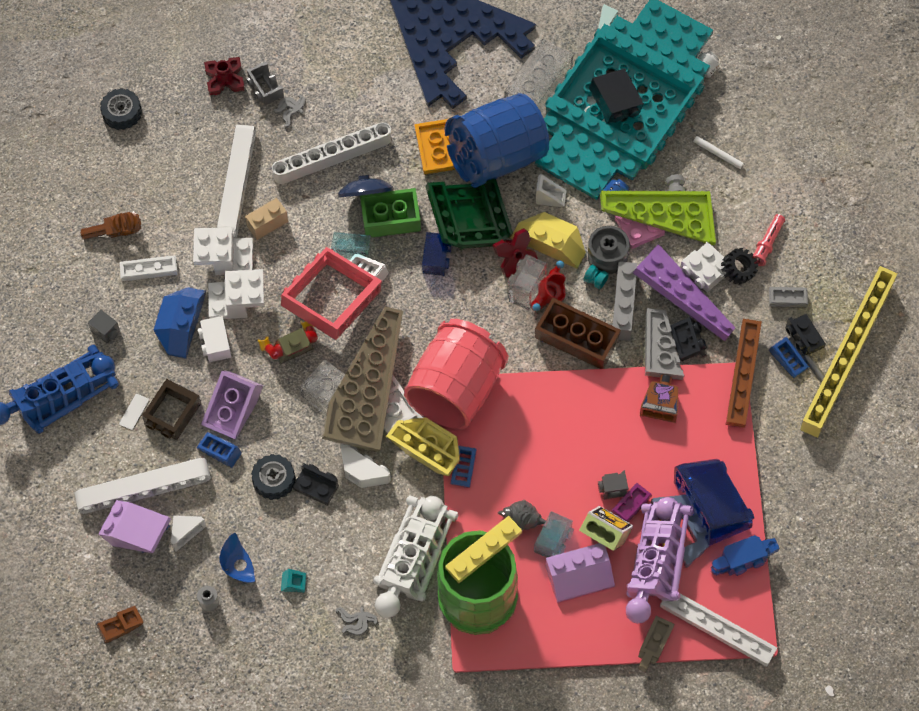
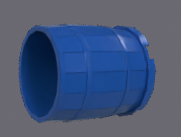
(497, 139)

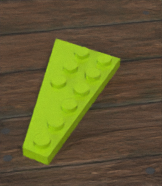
(673, 211)

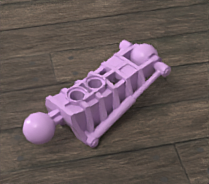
(656, 567)

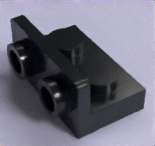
(805, 334)
(688, 339)
(316, 484)

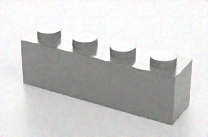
(624, 299)

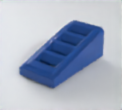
(789, 348)
(468, 451)
(229, 456)

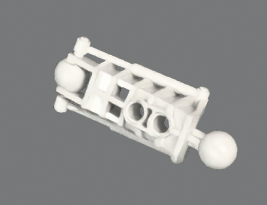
(422, 530)

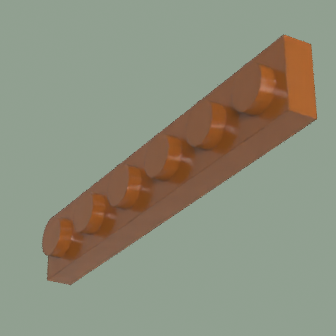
(743, 373)

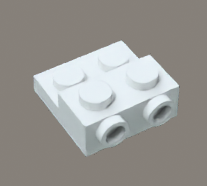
(704, 267)

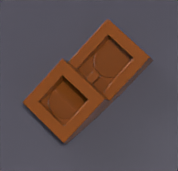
(120, 625)

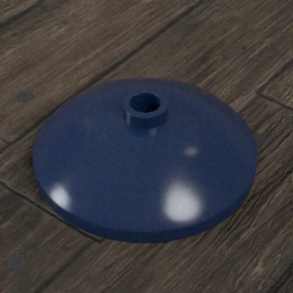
(365, 186)

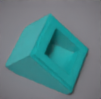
(293, 581)

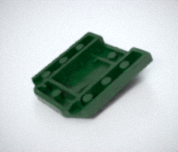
(469, 214)

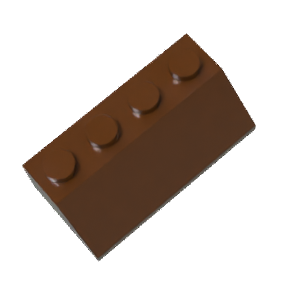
(577, 333)

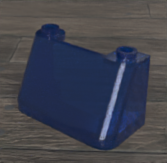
(714, 498)

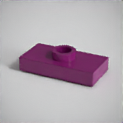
(631, 502)

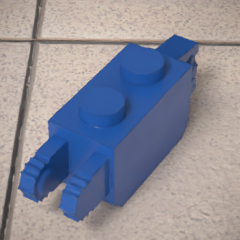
(744, 555)

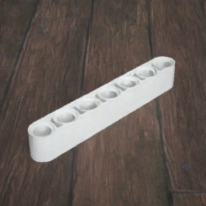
(340, 150)
(237, 178)
(142, 485)

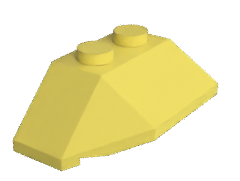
(554, 238)
(427, 444)

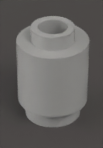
(208, 598)

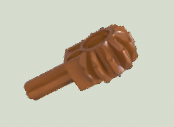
(114, 226)

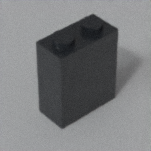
(616, 96)

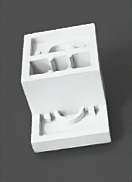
(222, 250)
(237, 293)

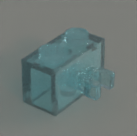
(553, 535)

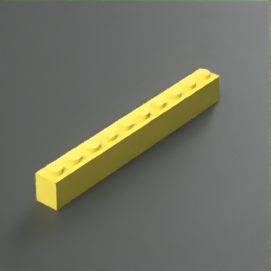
(848, 352)

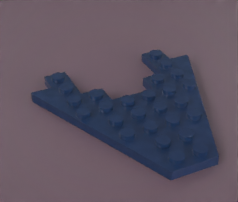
(438, 26)

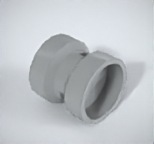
(675, 183)

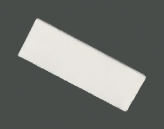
(148, 268)

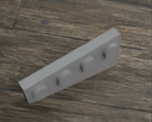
(660, 347)

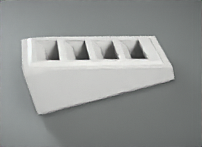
(379, 269)

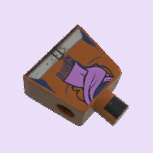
(661, 400)

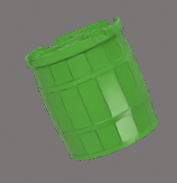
(484, 597)

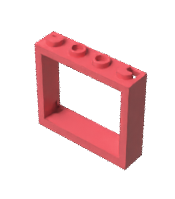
(329, 257)

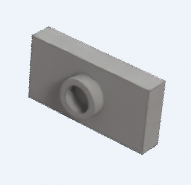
(788, 297)

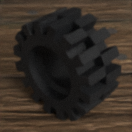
(731, 269)

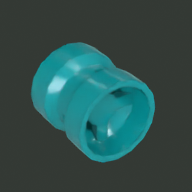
(596, 277)

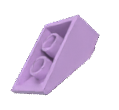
(231, 404)
(134, 527)

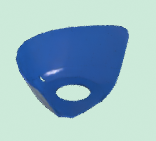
(230, 553)

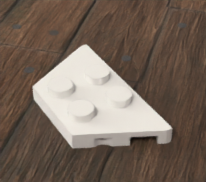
(398, 407)

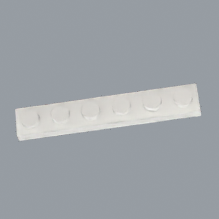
(721, 629)

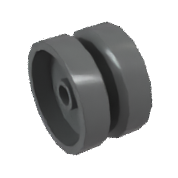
(607, 248)

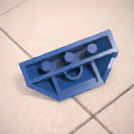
(178, 320)

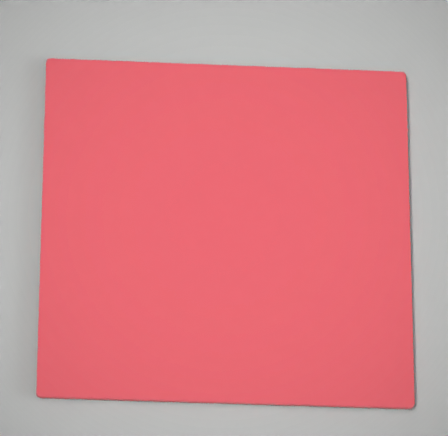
(550, 444)

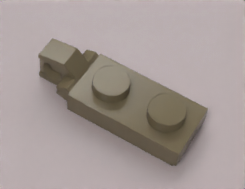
(654, 642)

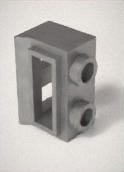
(262, 71)

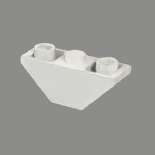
(362, 469)

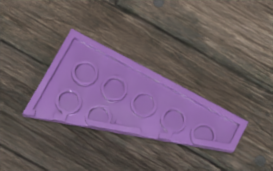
(669, 280)

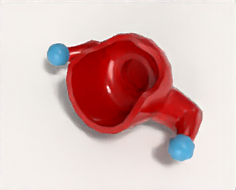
(550, 287)

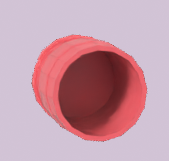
(455, 374)

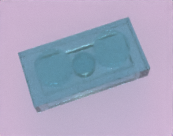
(351, 243)

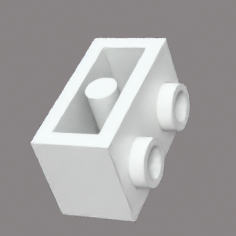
(215, 339)

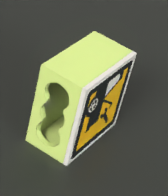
(606, 528)

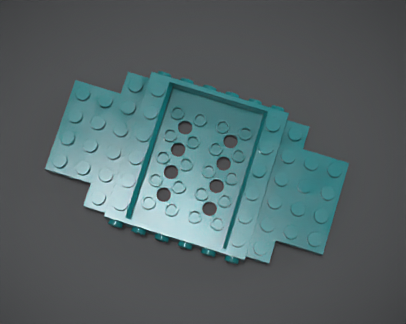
(657, 54)

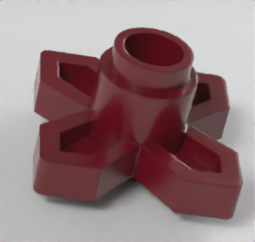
(224, 74)
(513, 251)

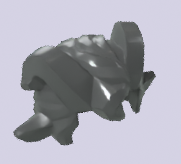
(523, 514)

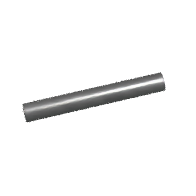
(816, 370)

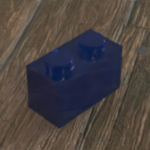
(435, 255)

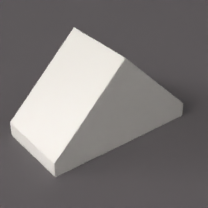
(549, 193)
(184, 529)

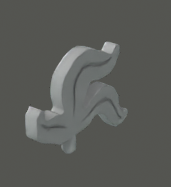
(295, 108)
(362, 617)

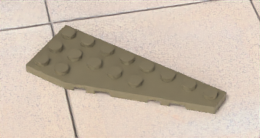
(361, 399)

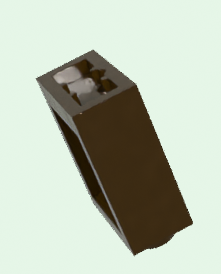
(180, 393)

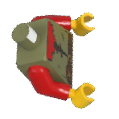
(292, 344)

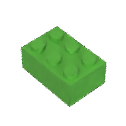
(390, 213)

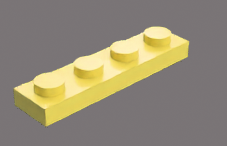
(483, 549)

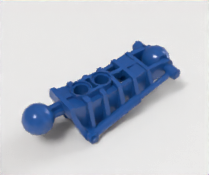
(46, 398)

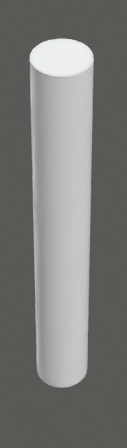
(716, 151)

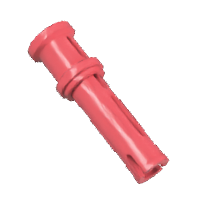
(765, 246)

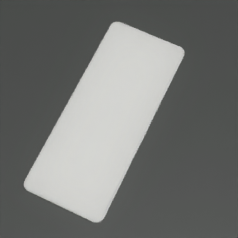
(134, 411)

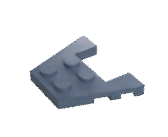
(698, 533)

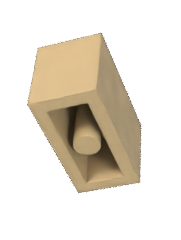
(266, 219)

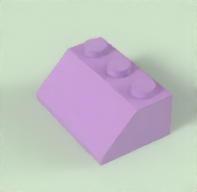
(580, 572)

